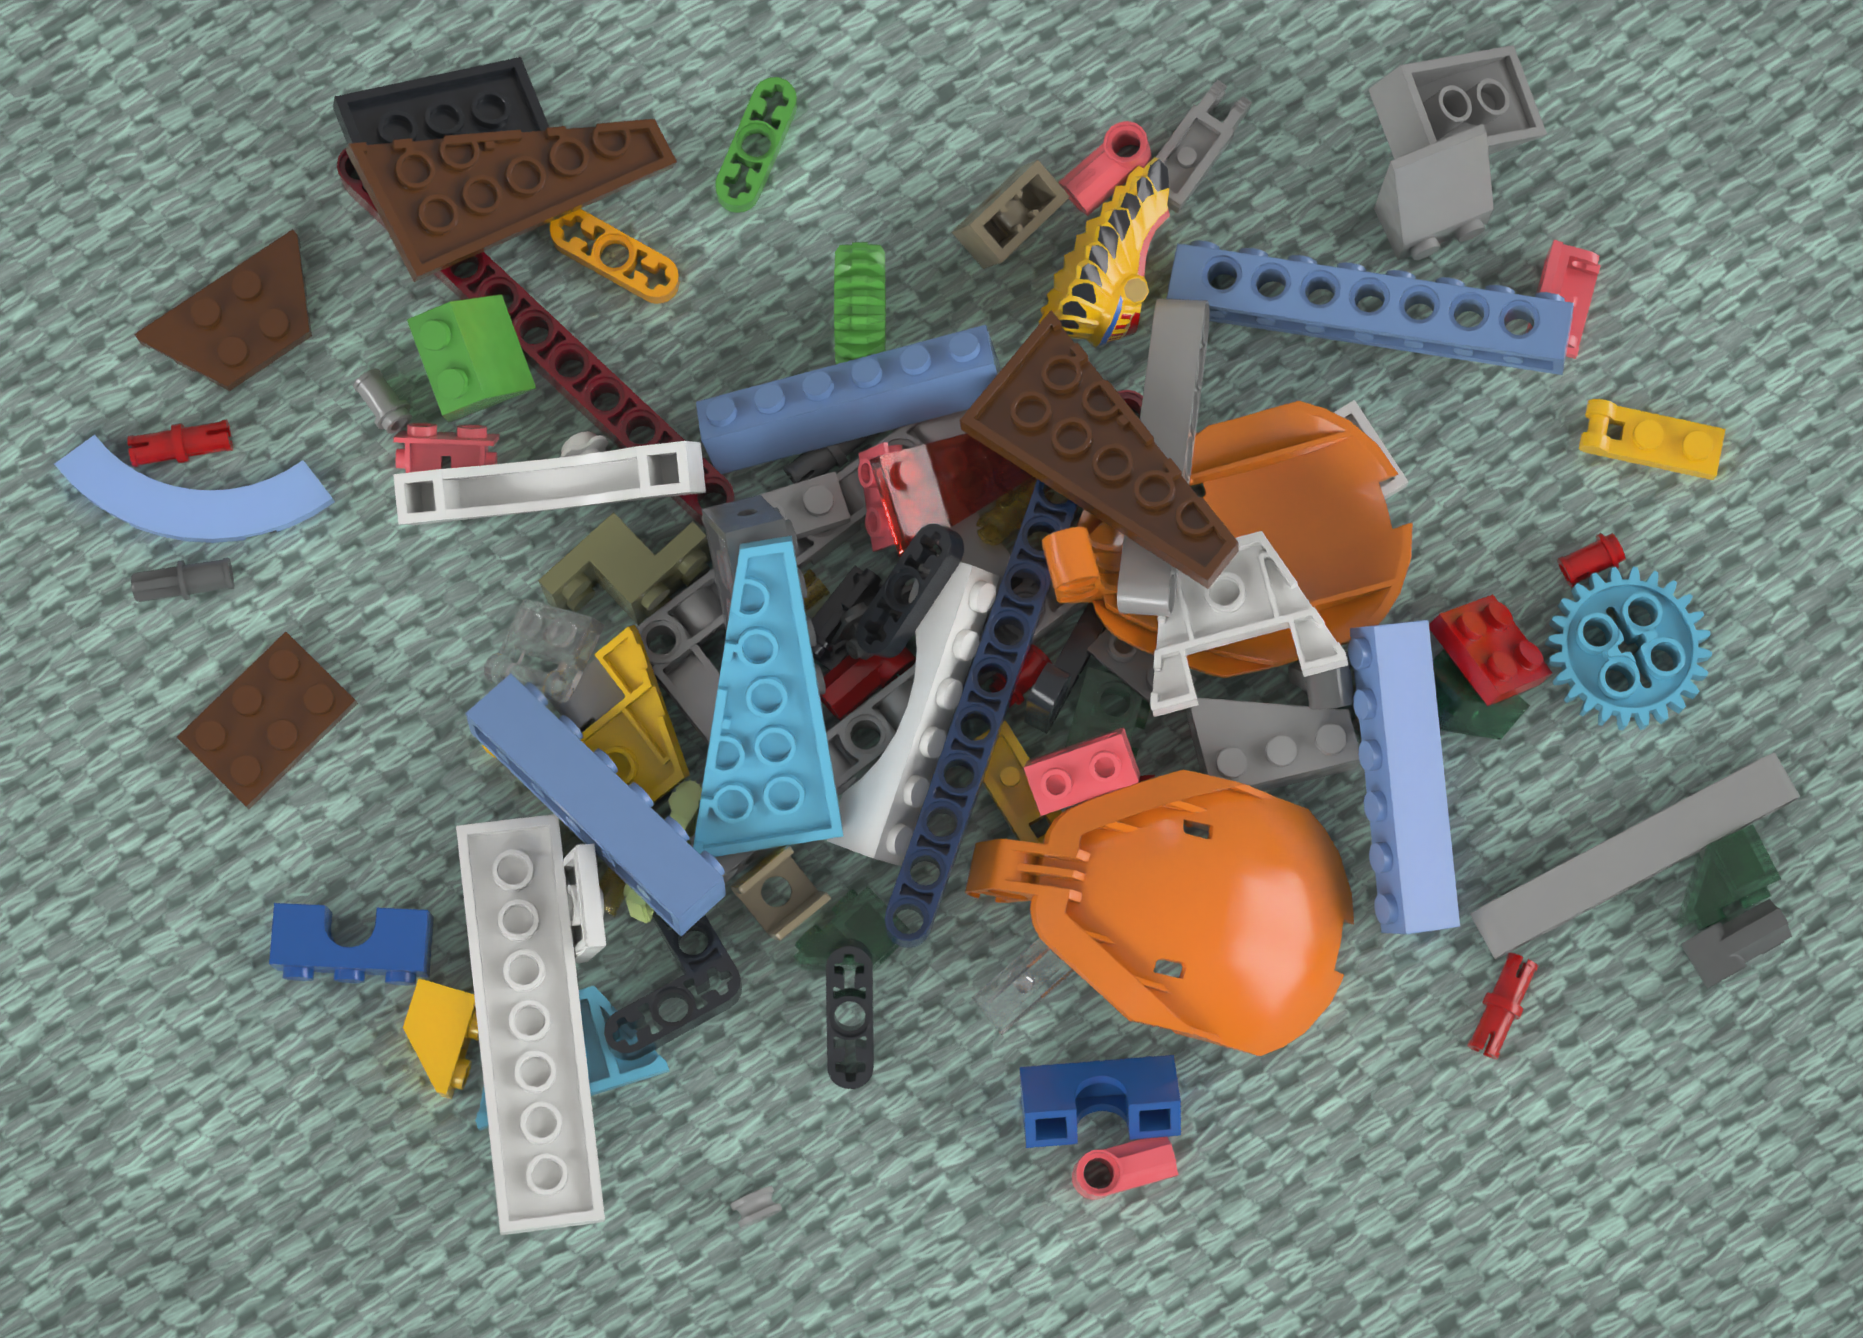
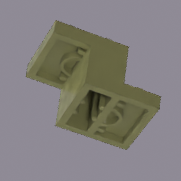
(626, 569)

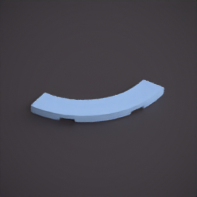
(193, 513)

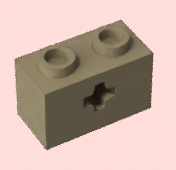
(1010, 214)

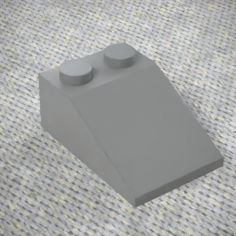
(1455, 93)
(1437, 194)

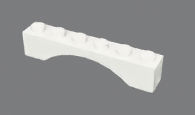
(550, 483)
(887, 800)

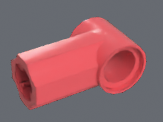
(1103, 169)
(1129, 1166)

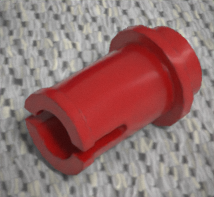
(1593, 558)
(1032, 667)

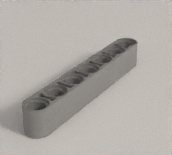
(1171, 416)
(1634, 855)

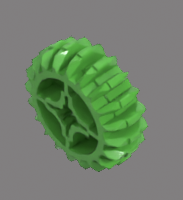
(859, 301)

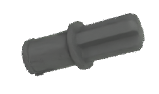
(182, 580)

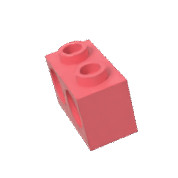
(1082, 771)

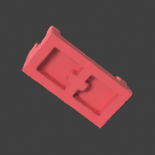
(1573, 276)

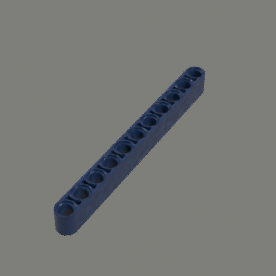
(978, 704)

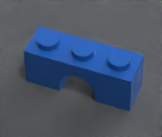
(396, 948)
(1136, 1089)

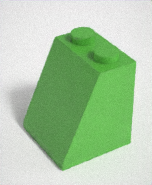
(471, 355)

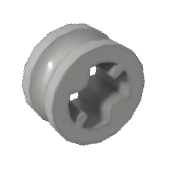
(756, 1207)

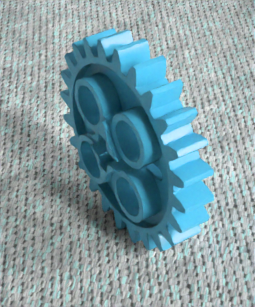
(1669, 631)

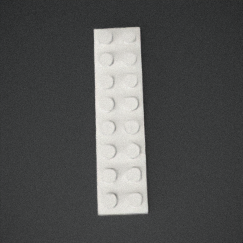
(530, 1025)

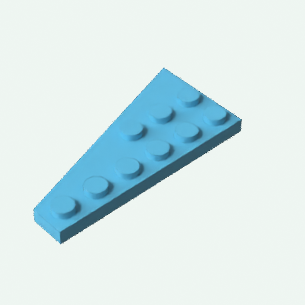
(768, 741)

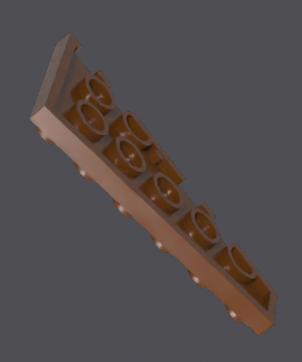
(485, 188)
(1085, 442)

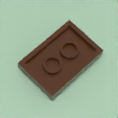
(267, 720)

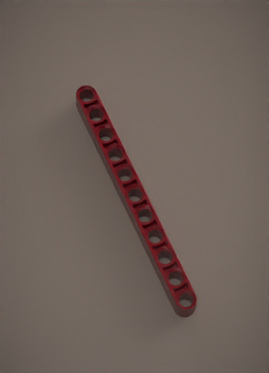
(556, 350)

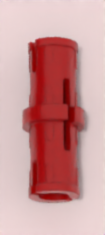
(180, 443)
(1503, 1005)

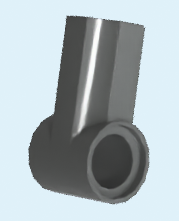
(1324, 689)
(1727, 947)

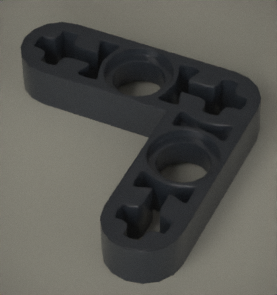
(1059, 679)
(696, 971)

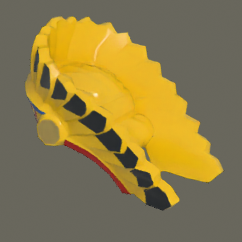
(1103, 278)

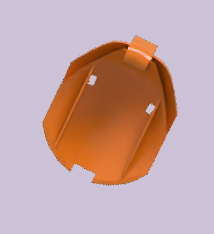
(1314, 496)
(1243, 912)

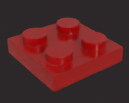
(1490, 649)

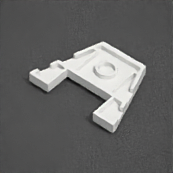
(1245, 601)

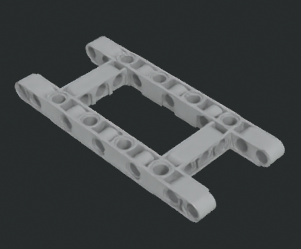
(698, 616)

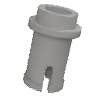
(389, 410)

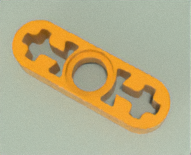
(652, 261)

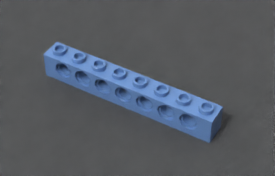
(1389, 326)

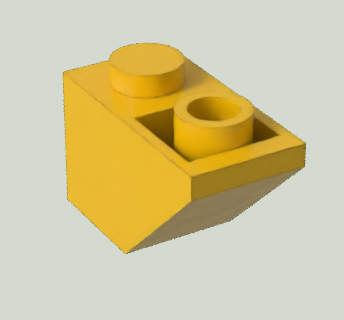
(440, 1031)

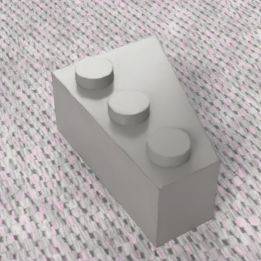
(1271, 742)

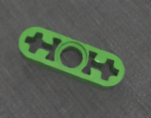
(757, 108)

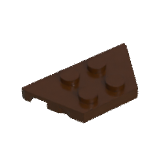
(239, 318)

